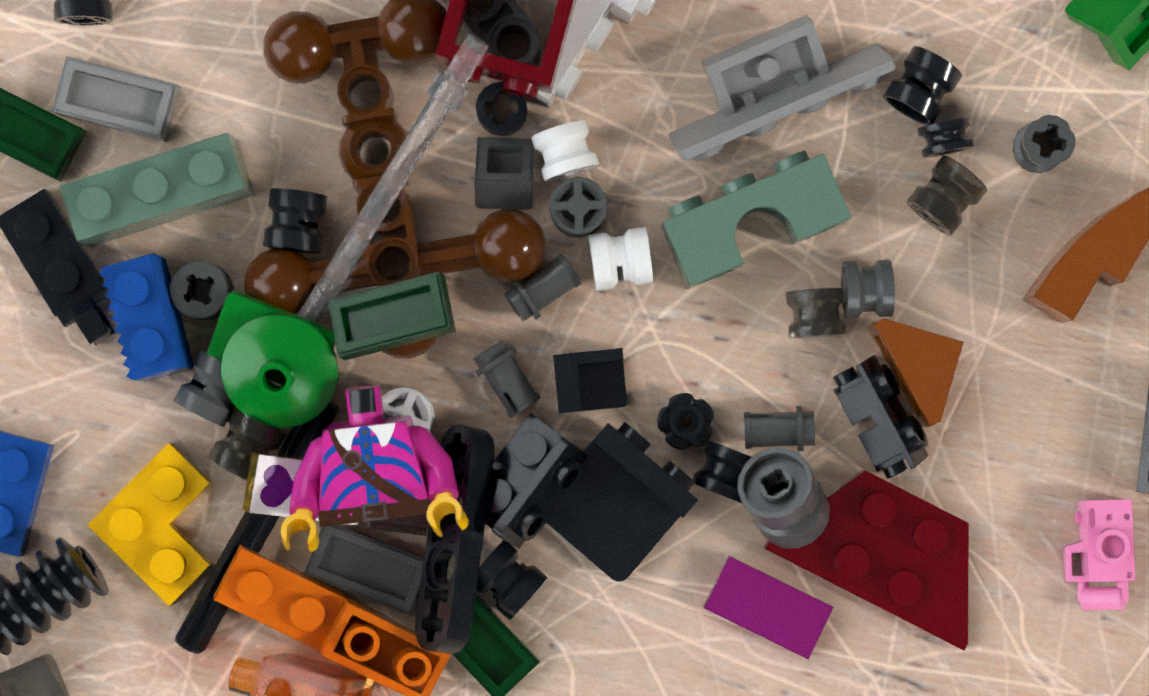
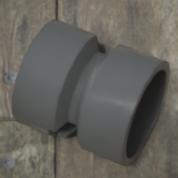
(783, 497)

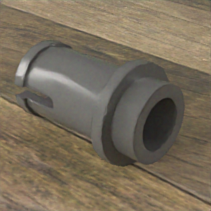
(542, 288)
(506, 378)
(780, 429)

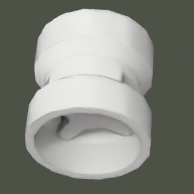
(620, 258)

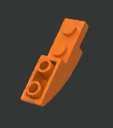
(330, 623)

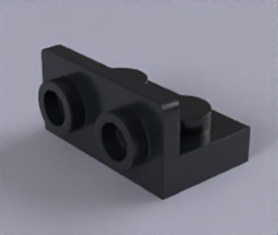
(528, 480)

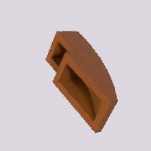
(1099, 251)

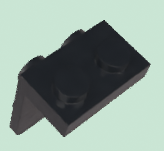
(620, 502)

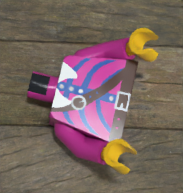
(371, 473)

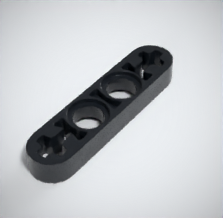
(447, 624)

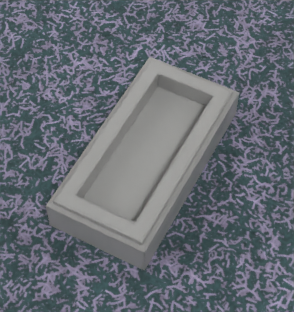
(116, 99)

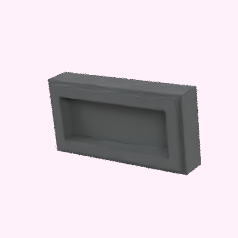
(367, 567)

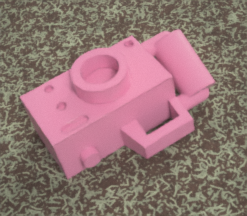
(1104, 551)

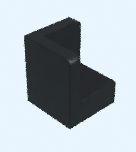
(590, 380)

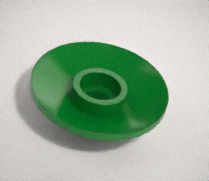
(294, 349)

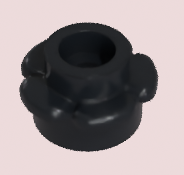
(670, 421)

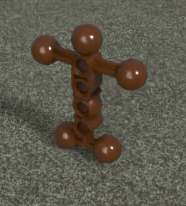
(300, 50)

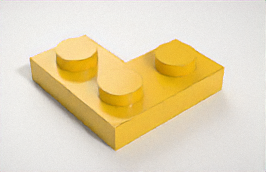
(141, 525)

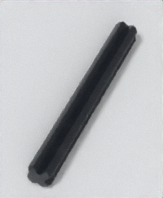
(250, 532)

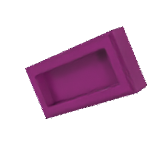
(768, 607)

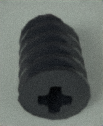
(47, 593)

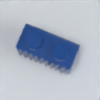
(147, 318)

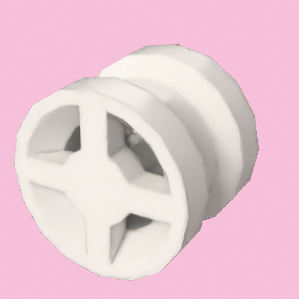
(565, 151)
(401, 401)

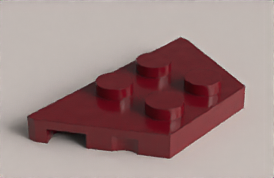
(893, 555)

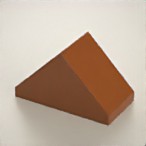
(921, 363)

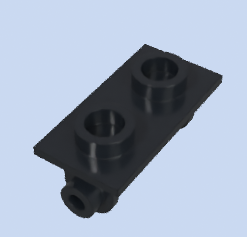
(895, 433)

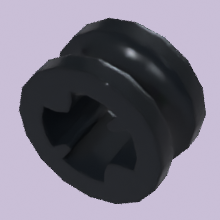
(514, 121)
(945, 137)

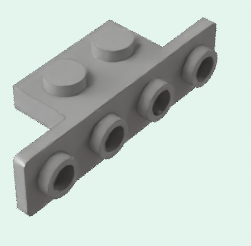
(772, 80)

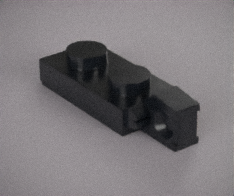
(58, 264)

